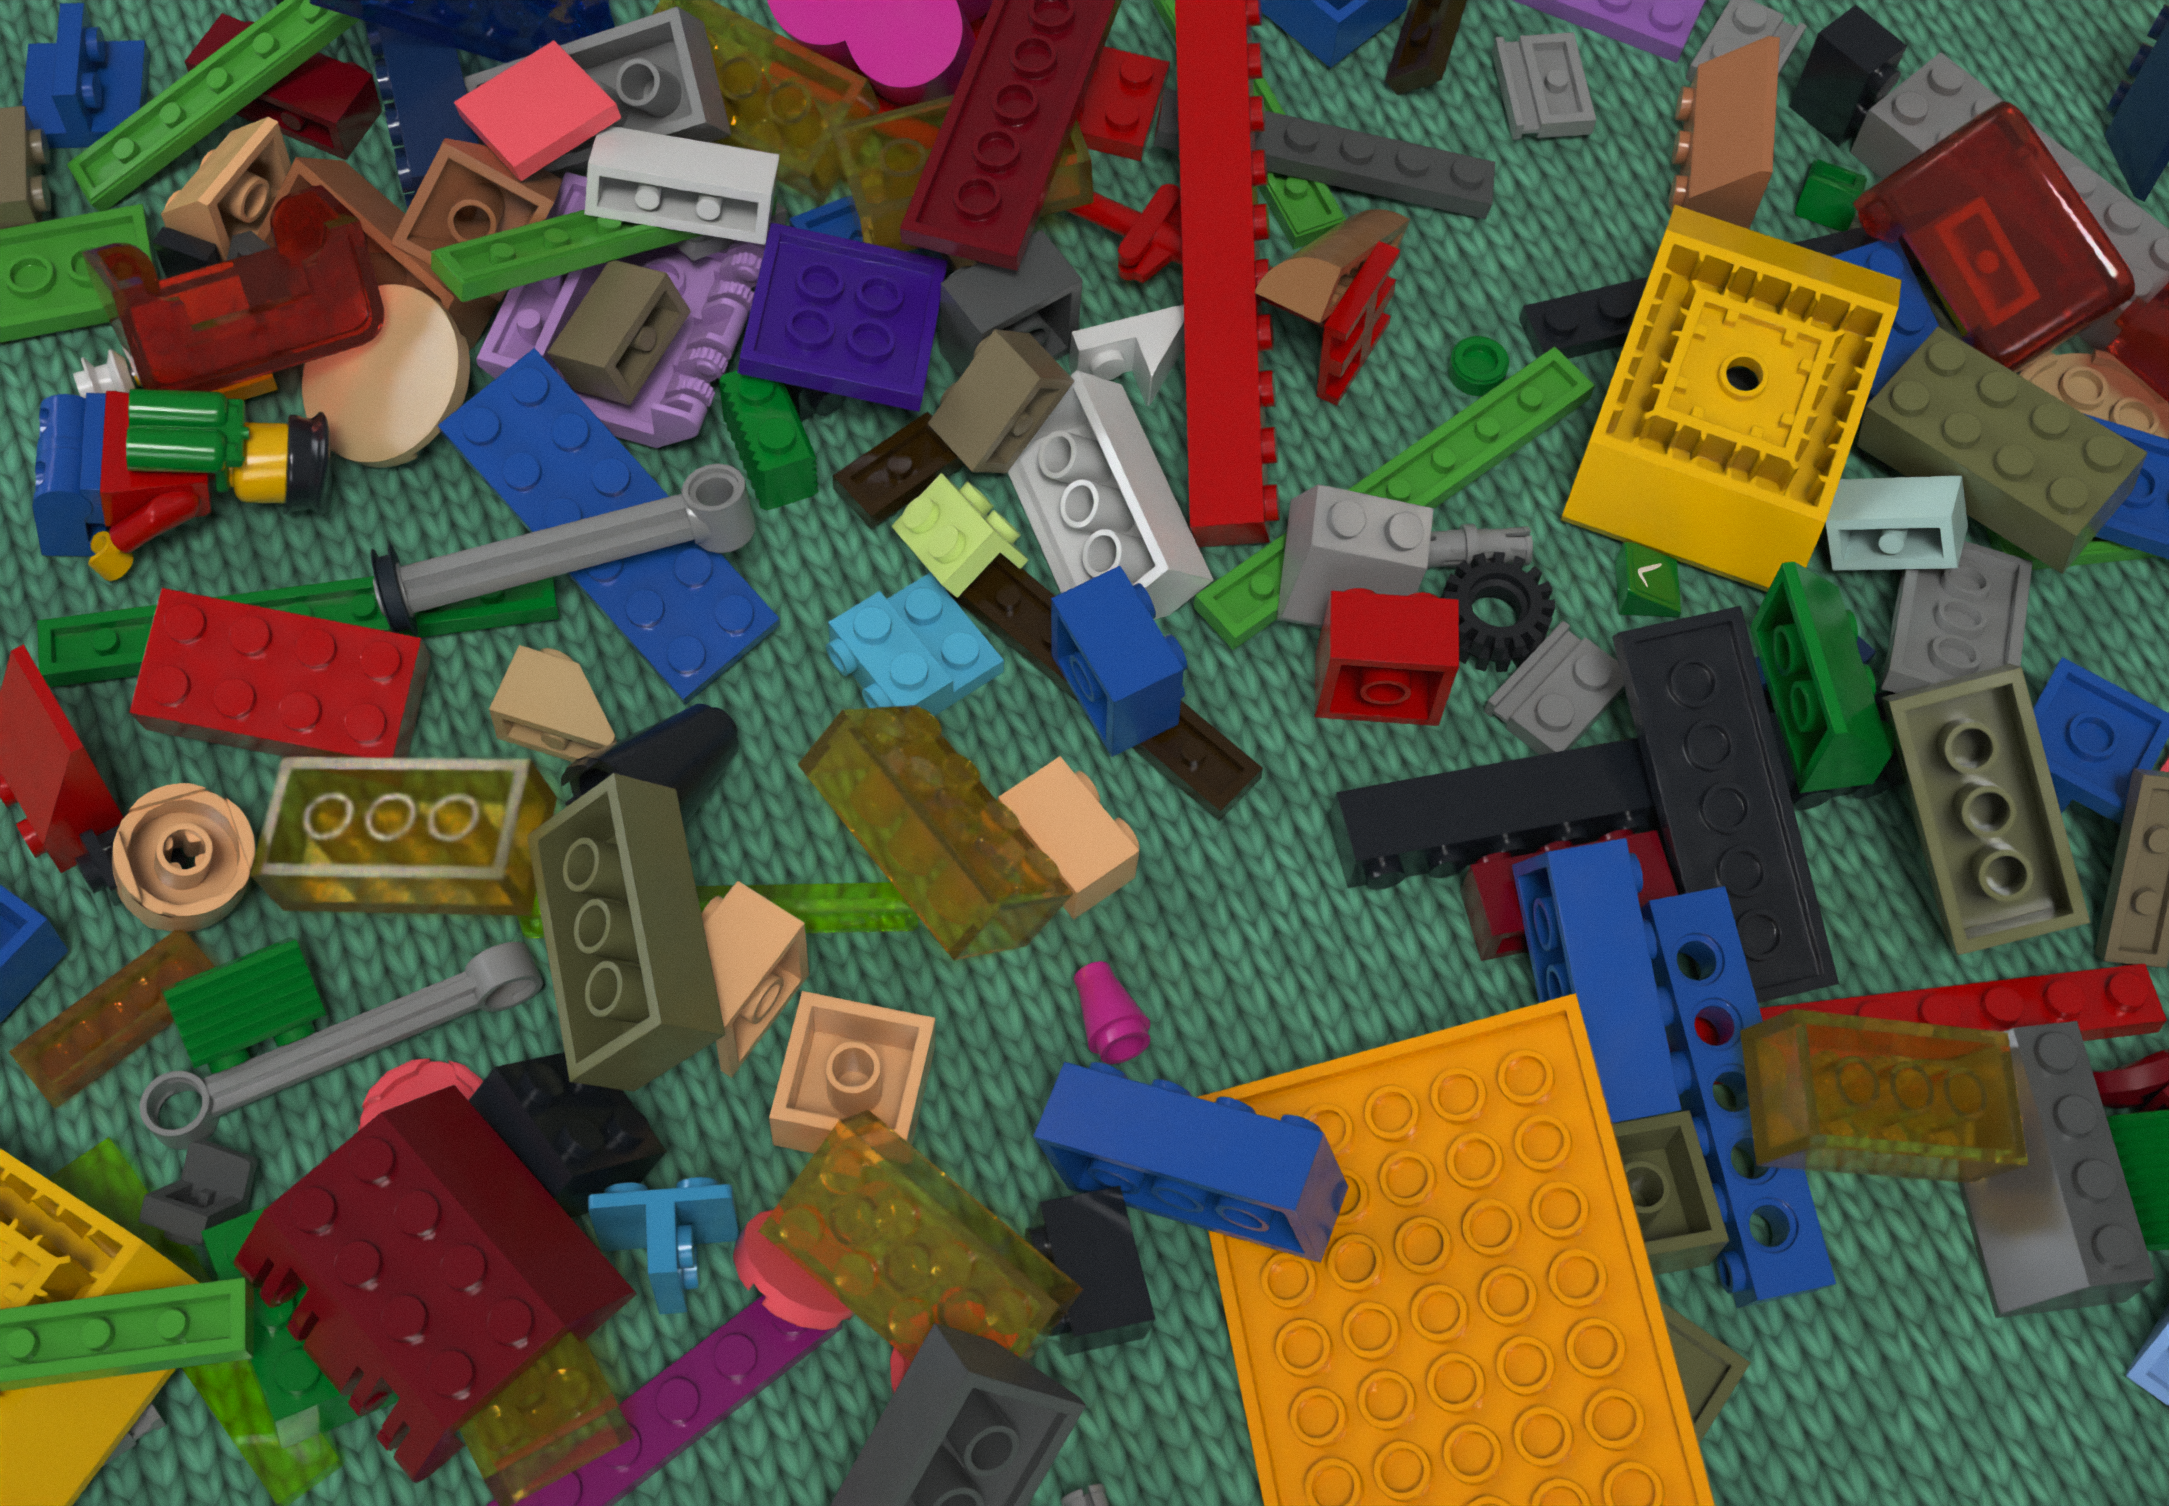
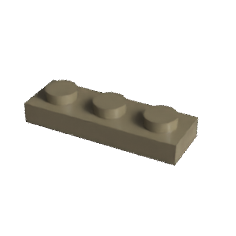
(2137, 899)

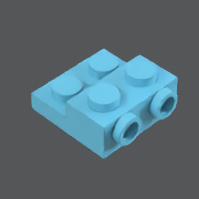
(912, 648)

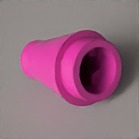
(1111, 1017)

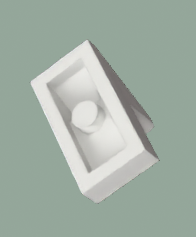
(1137, 344)

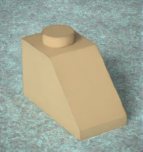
(549, 706)

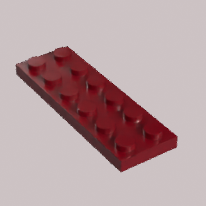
(1007, 128)

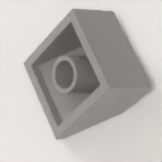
(1346, 543)

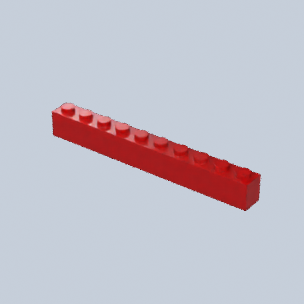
(1221, 272)

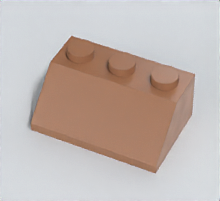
(1727, 133)

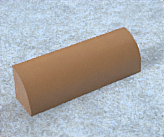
(1322, 271)

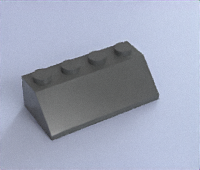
(2066, 1222)
(963, 1429)

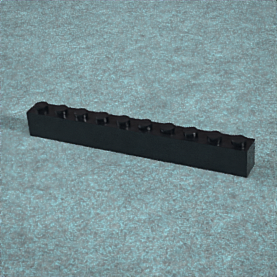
(1516, 808)

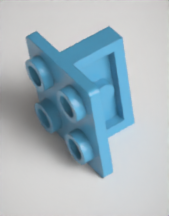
(668, 1226)

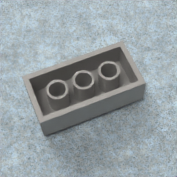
(656, 75)

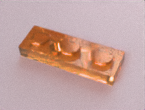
(108, 1020)

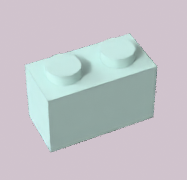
(1897, 523)

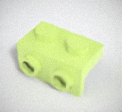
(954, 533)

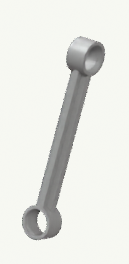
(491, 981)

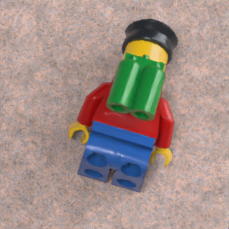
(151, 465)

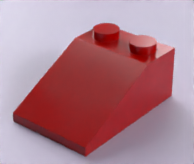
(47, 768)

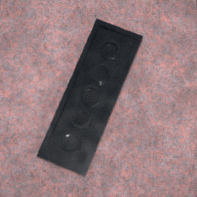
(1726, 791)

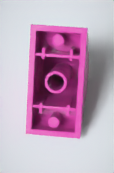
(902, 46)

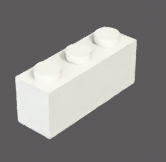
(681, 184)

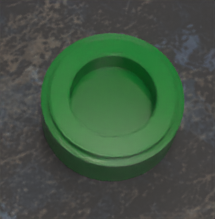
(1478, 365)

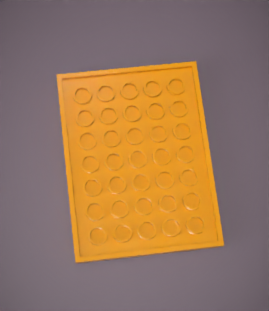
(1480, 1293)

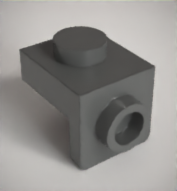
(210, 1192)

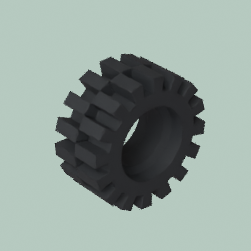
(1509, 585)

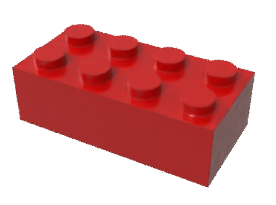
(278, 680)

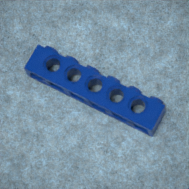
(1797, 1257)

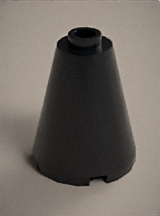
(677, 752)

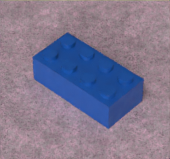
(1593, 942)
(1194, 1158)

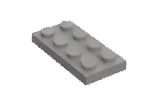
(1958, 619)

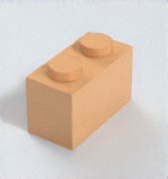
(1067, 822)

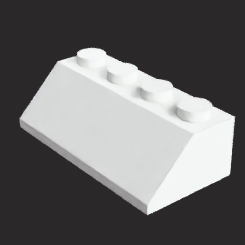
(1104, 498)

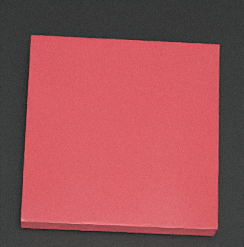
(537, 110)

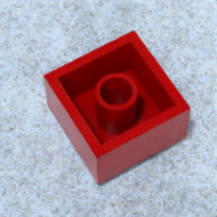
(1386, 657)

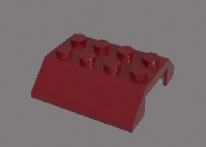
(428, 1271)

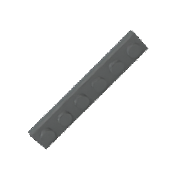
(1360, 161)

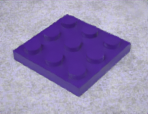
(843, 317)

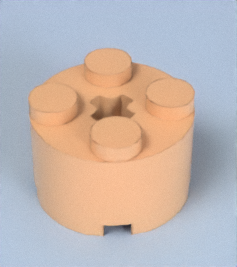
(203, 826)

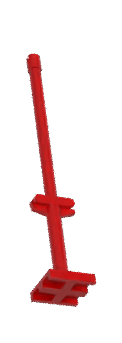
(1156, 239)

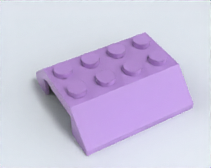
(677, 390)

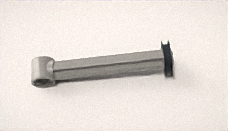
(709, 510)

